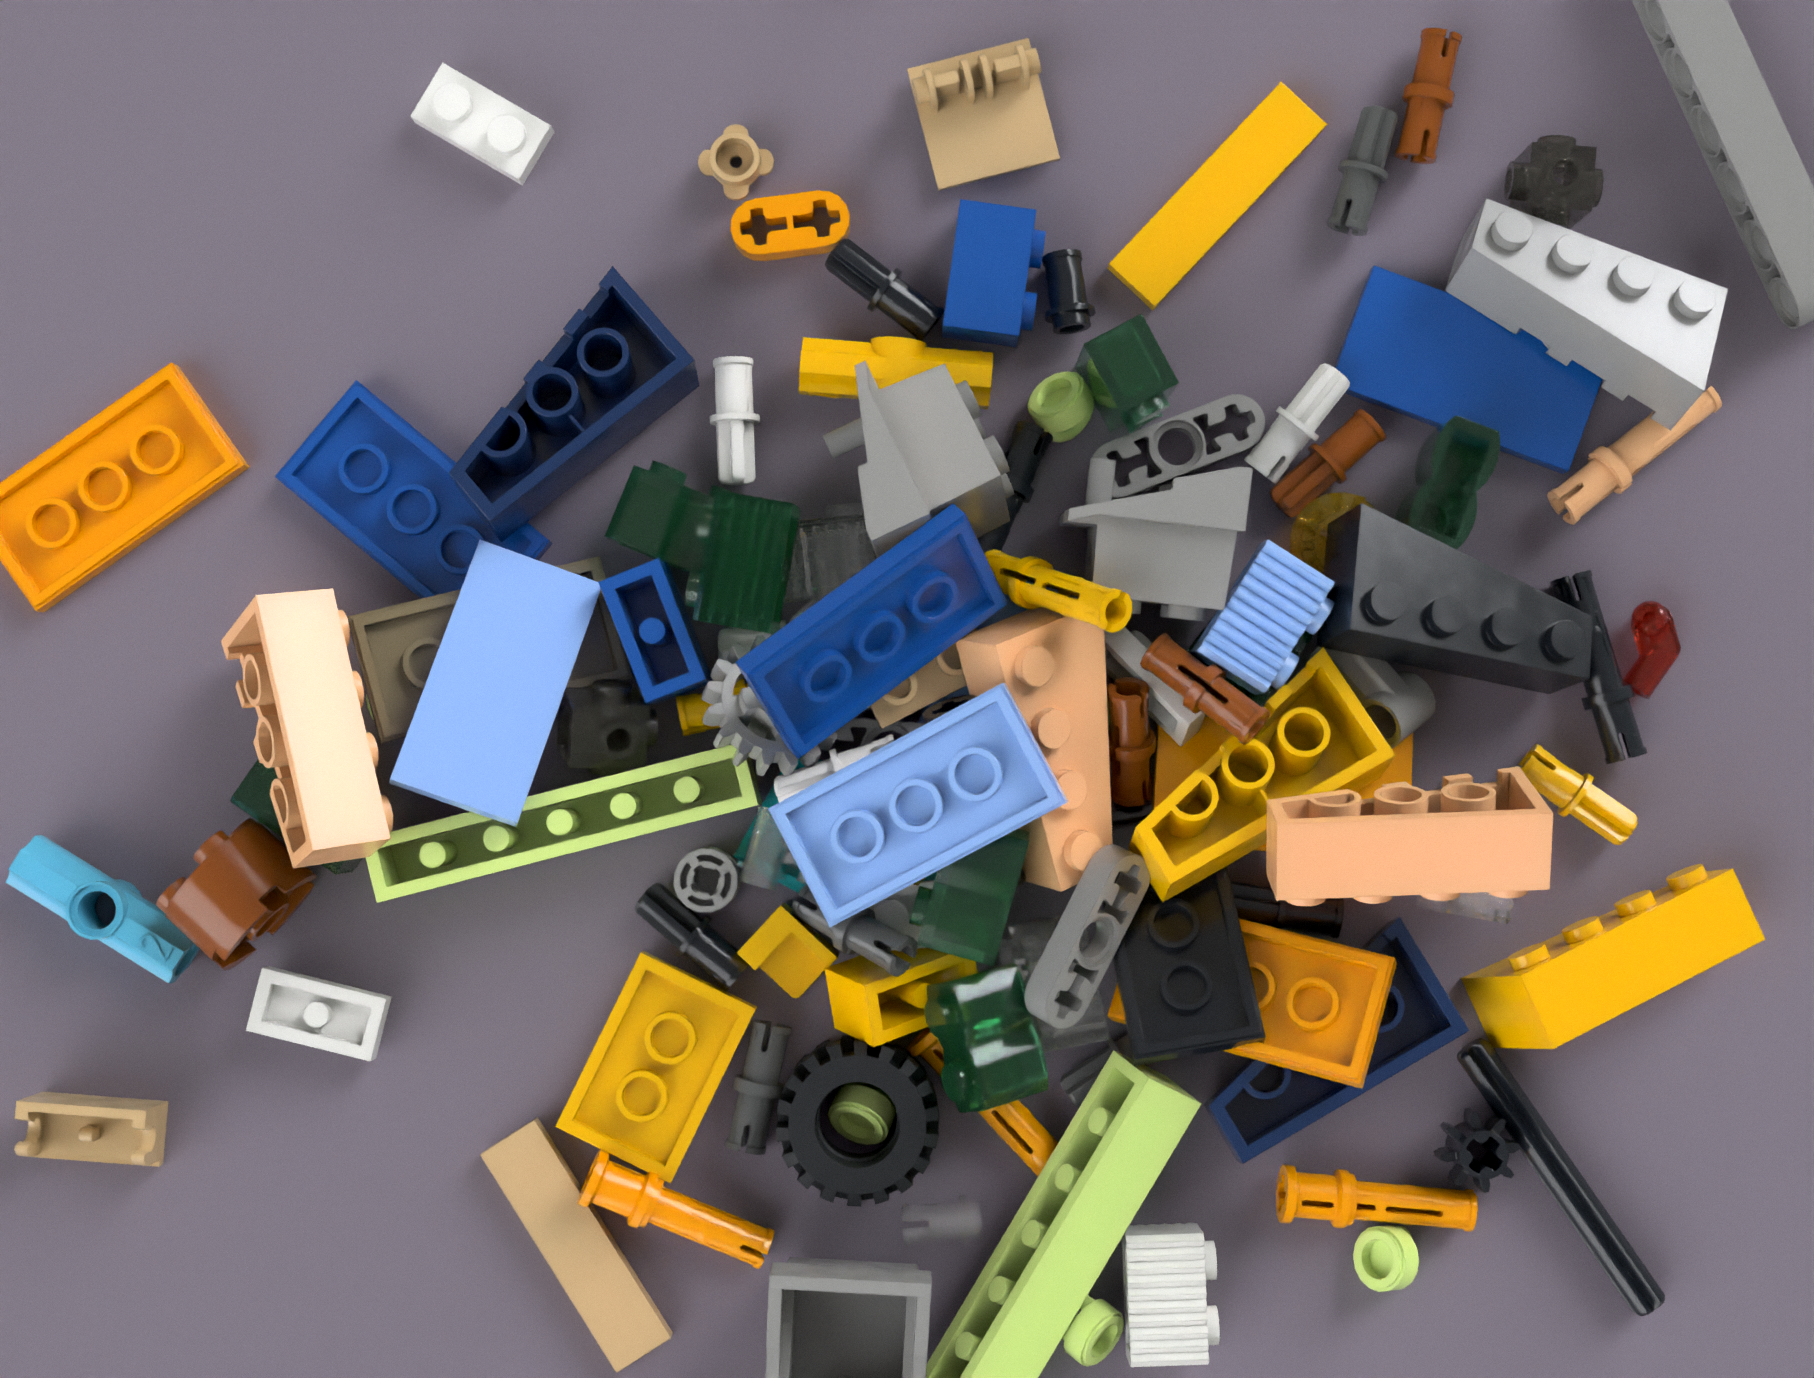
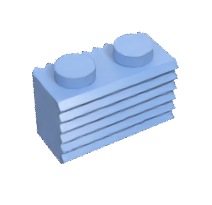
(1265, 618)

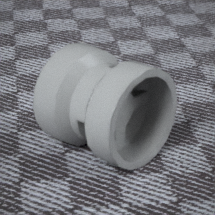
(716, 874)

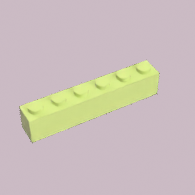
(564, 822)
(1067, 1225)

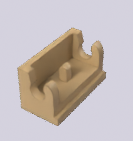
(93, 1128)

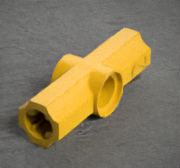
(829, 365)

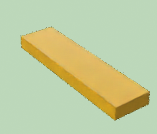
(1216, 196)

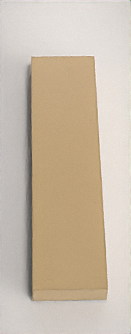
(577, 1245)

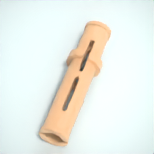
(1614, 466)

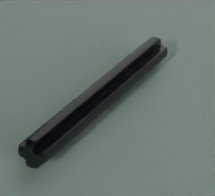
(1561, 1177)

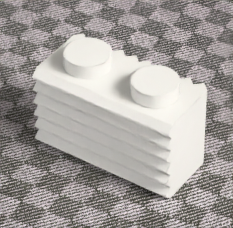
(1167, 1295)

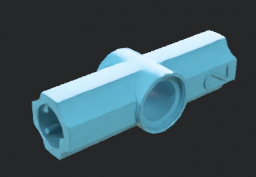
(71, 891)

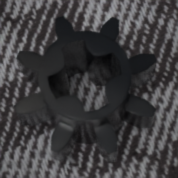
(1465, 1164)

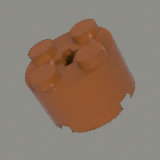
(236, 893)

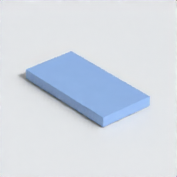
(496, 684)
(918, 804)

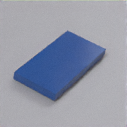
(1443, 359)
(394, 495)
(873, 631)

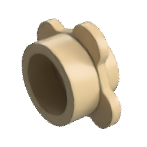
(735, 143)

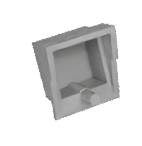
(922, 456)
(1166, 543)
(847, 1319)

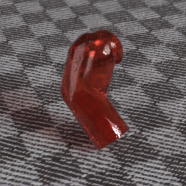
(1656, 646)

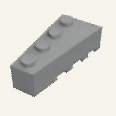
(1593, 304)

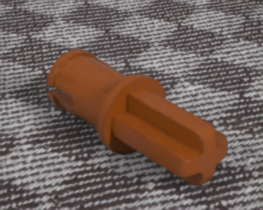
(1327, 463)

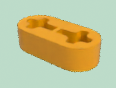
(790, 210)

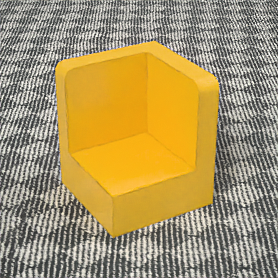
(788, 951)

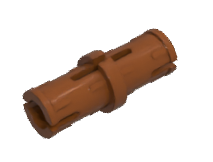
(1428, 95)
(1171, 663)
(1130, 741)

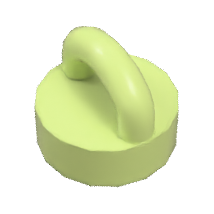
(1062, 405)
(862, 1113)
(1386, 1258)
(1093, 1332)

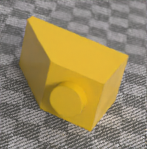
(883, 1006)

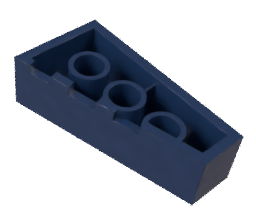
(576, 409)
(1272, 1102)

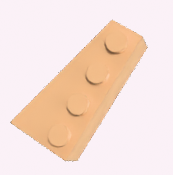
(1061, 689)
(310, 725)
(1411, 841)

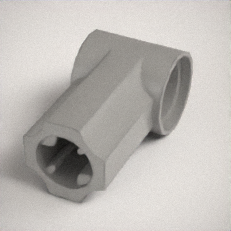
(1392, 699)

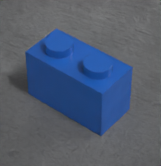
(990, 273)
(656, 631)

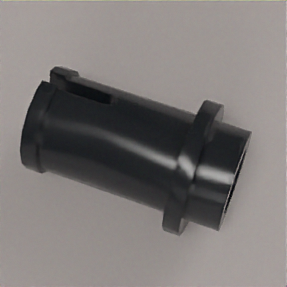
(1066, 292)

